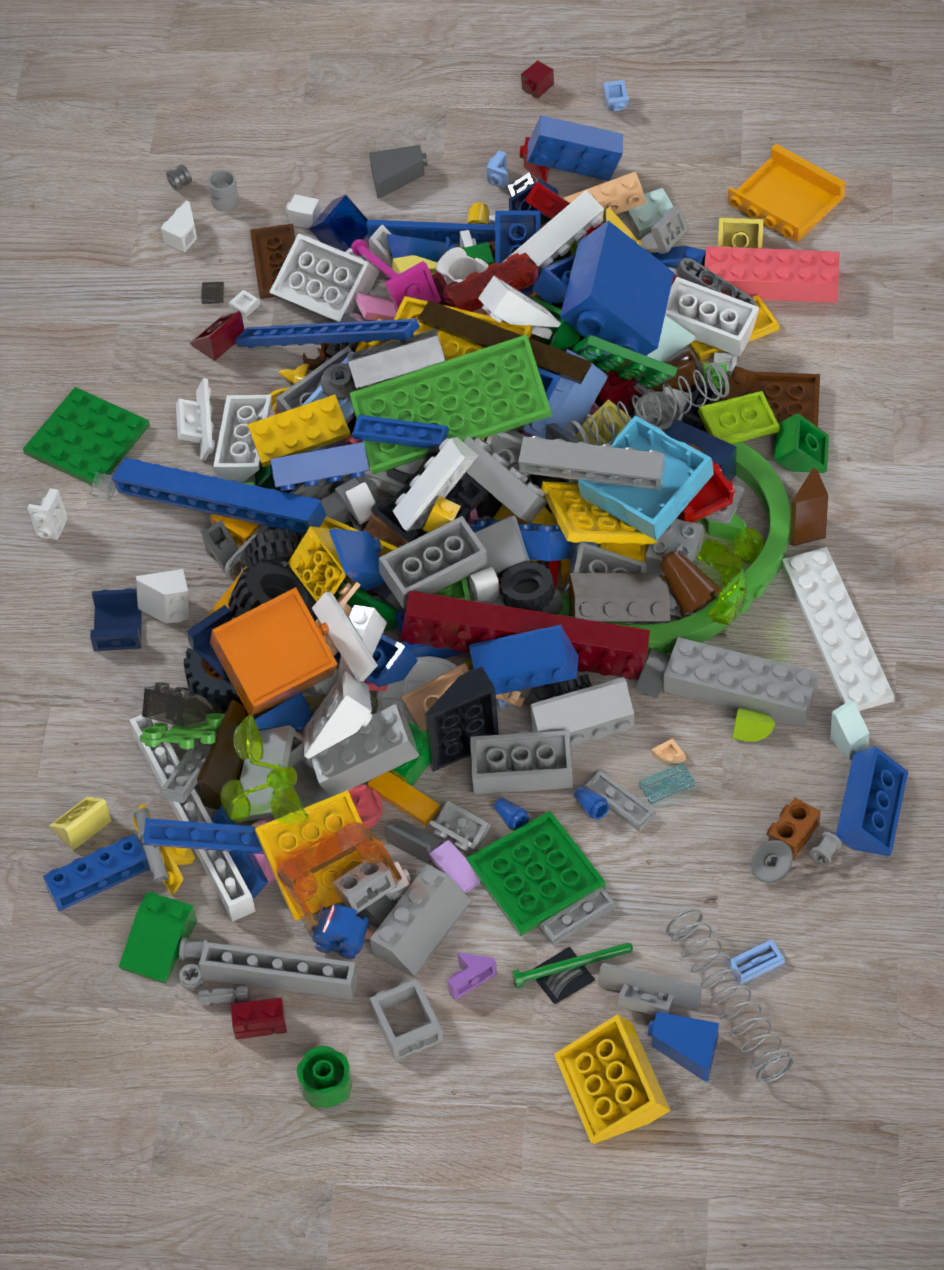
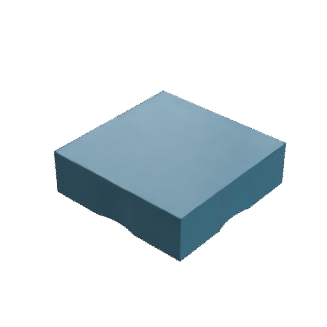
(646, 508)

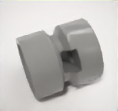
(223, 190)

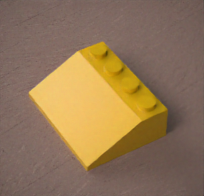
(611, 1080)

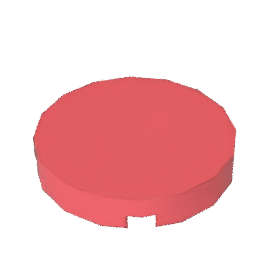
(367, 803)

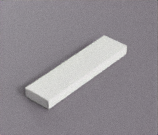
(345, 636)

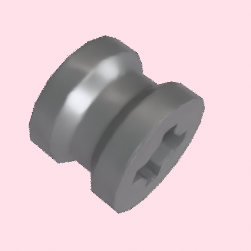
(179, 177)

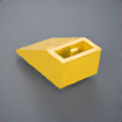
(317, 563)

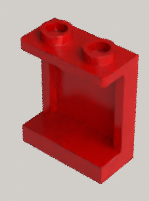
(712, 497)

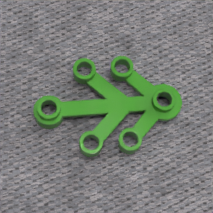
(183, 735)

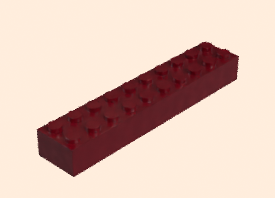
(461, 622)

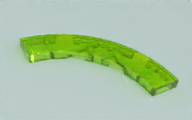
(733, 580)

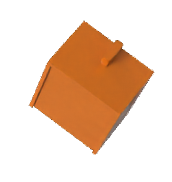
(273, 652)

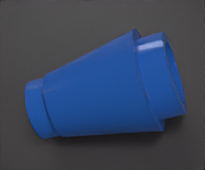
(592, 803)
(511, 813)

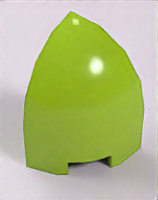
(752, 725)

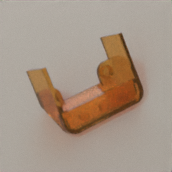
(297, 869)

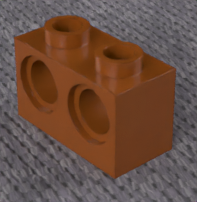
(797, 830)

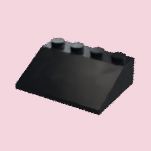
(460, 713)

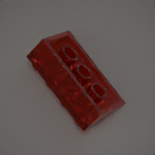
(517, 271)

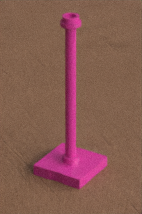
(412, 283)

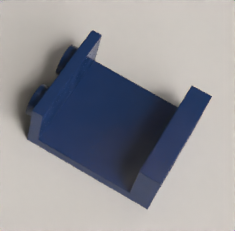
(116, 620)
(200, 636)

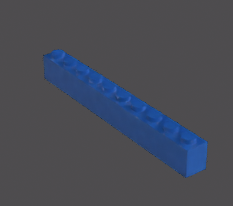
(218, 496)

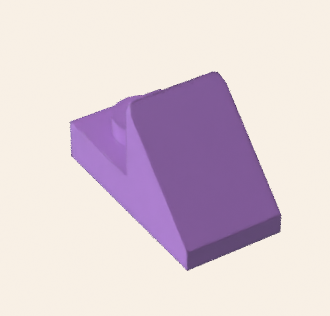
(475, 972)

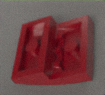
(620, 390)

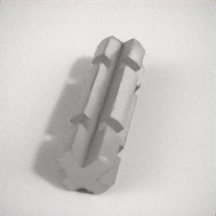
(223, 995)

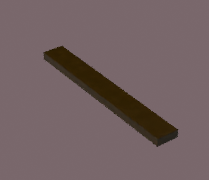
(487, 335)

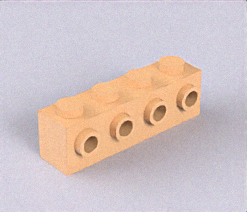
(618, 194)

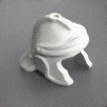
(456, 265)

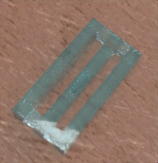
(667, 787)

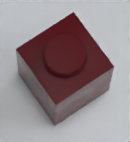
(537, 79)

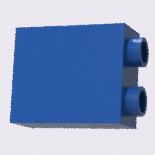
(617, 291)

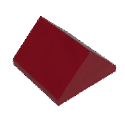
(219, 335)

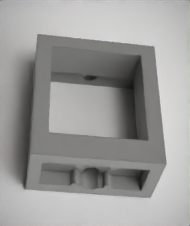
(413, 1040)

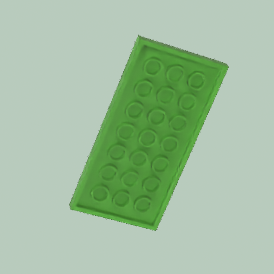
(469, 394)

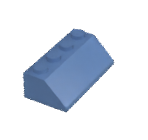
(570, 402)

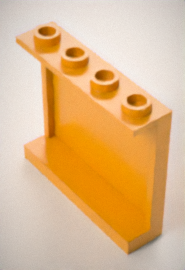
(788, 194)

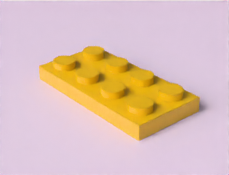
(299, 430)

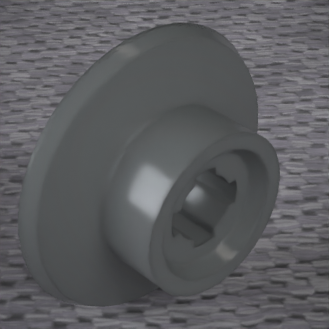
(342, 387)
(780, 861)

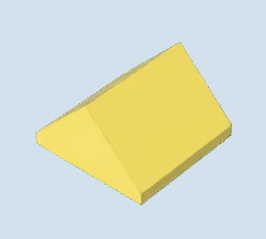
(82, 821)

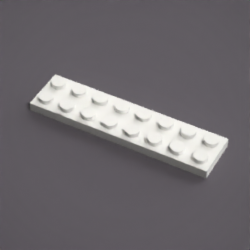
(837, 629)

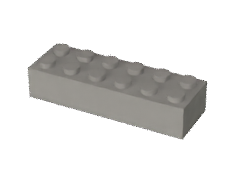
(741, 681)

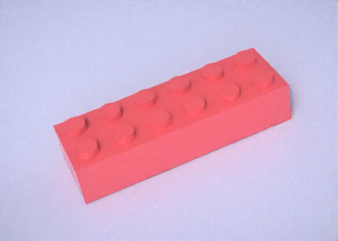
(777, 272)

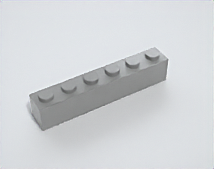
(592, 462)
(278, 970)

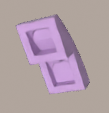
(455, 865)

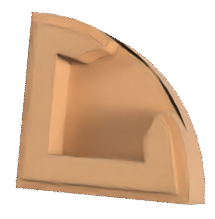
(669, 752)

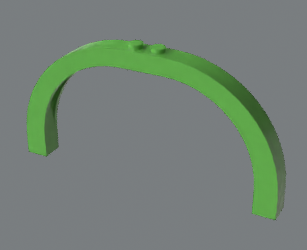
(769, 488)

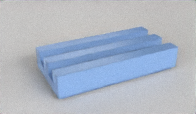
(760, 964)

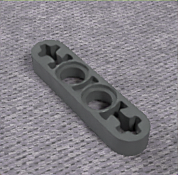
(717, 282)

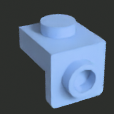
(616, 95)
(497, 171)

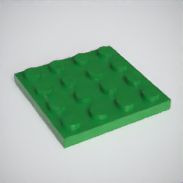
(624, 362)
(86, 436)
(535, 872)

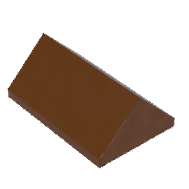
(809, 511)

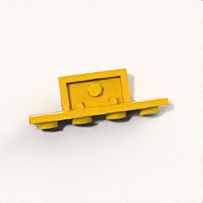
(172, 857)

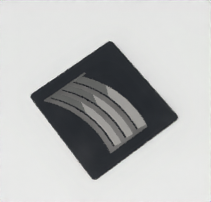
(564, 983)

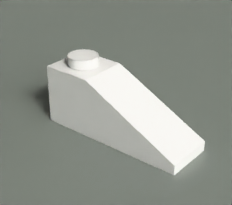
(369, 627)

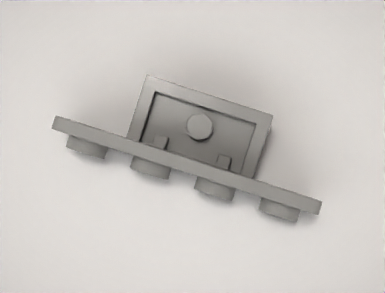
(648, 991)

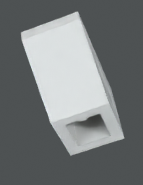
(180, 229)

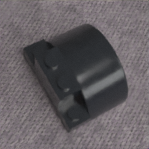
(465, 493)

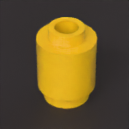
(478, 214)

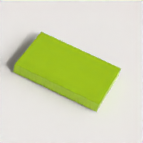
(739, 418)

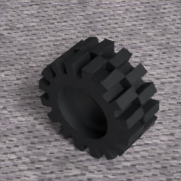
(569, 686)

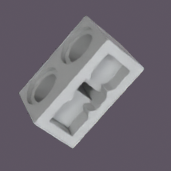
(364, 885)

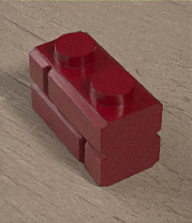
(258, 1018)

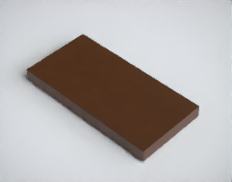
(270, 251)

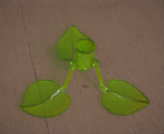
(286, 802)

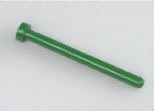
(568, 964)

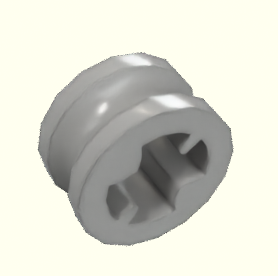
(187, 971)

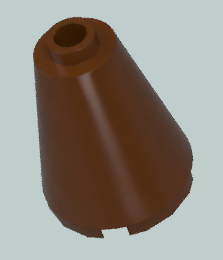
(685, 367)
(687, 583)

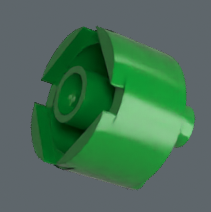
(324, 1077)

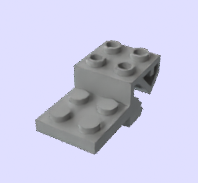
(681, 537)

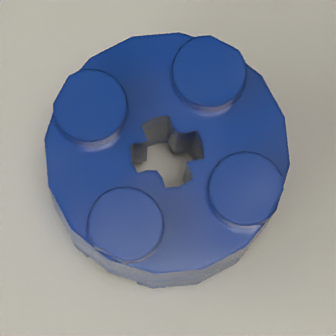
(340, 931)

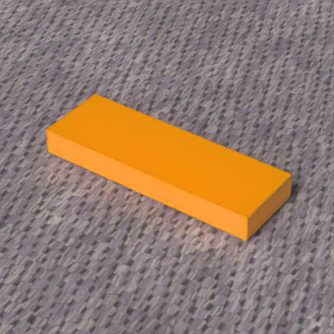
(405, 797)

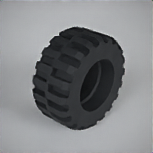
(263, 583)

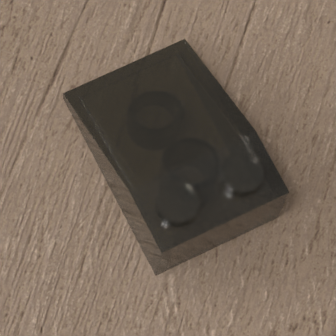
(176, 705)

